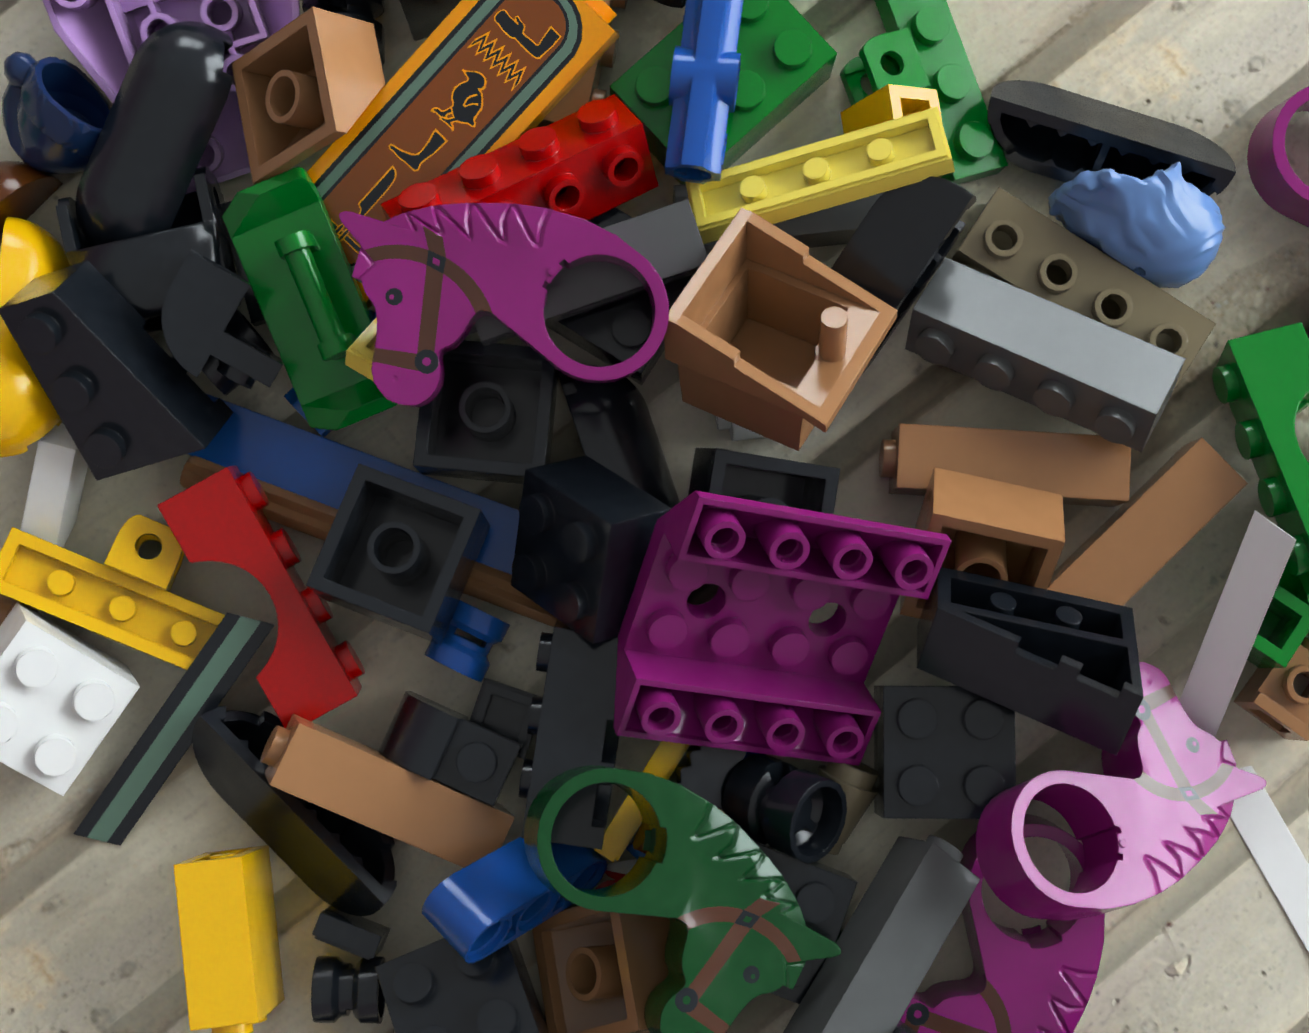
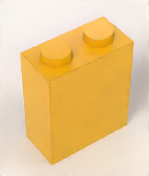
(229, 939)

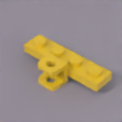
(118, 600)

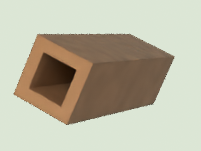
(1076, 466)
(1150, 526)
(381, 794)

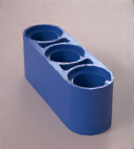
(503, 898)

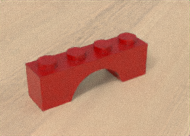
(226, 524)

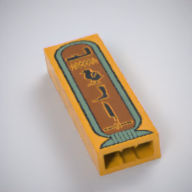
(460, 95)

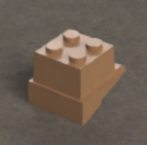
(772, 333)

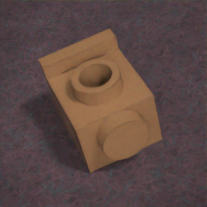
(1272, 697)

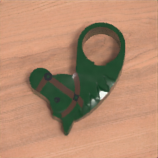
(726, 902)

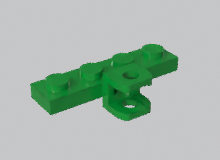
(927, 52)

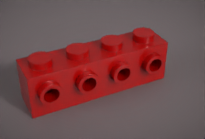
(569, 166)

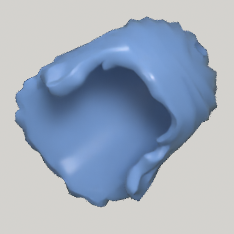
(1148, 225)

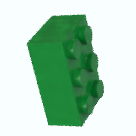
(778, 70)

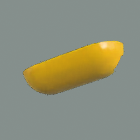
(24, 405)

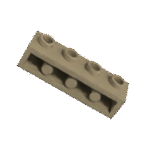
(1053, 263)

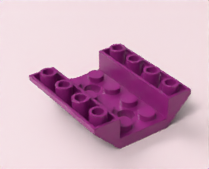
(749, 661)

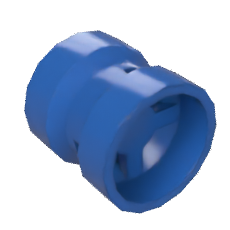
(463, 654)

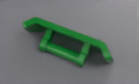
(305, 295)

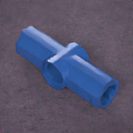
(703, 89)

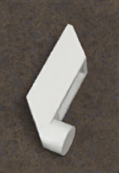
(54, 487)

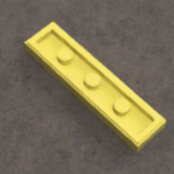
(825, 173)

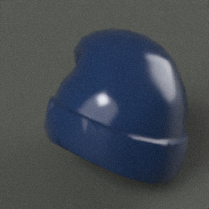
(51, 113)

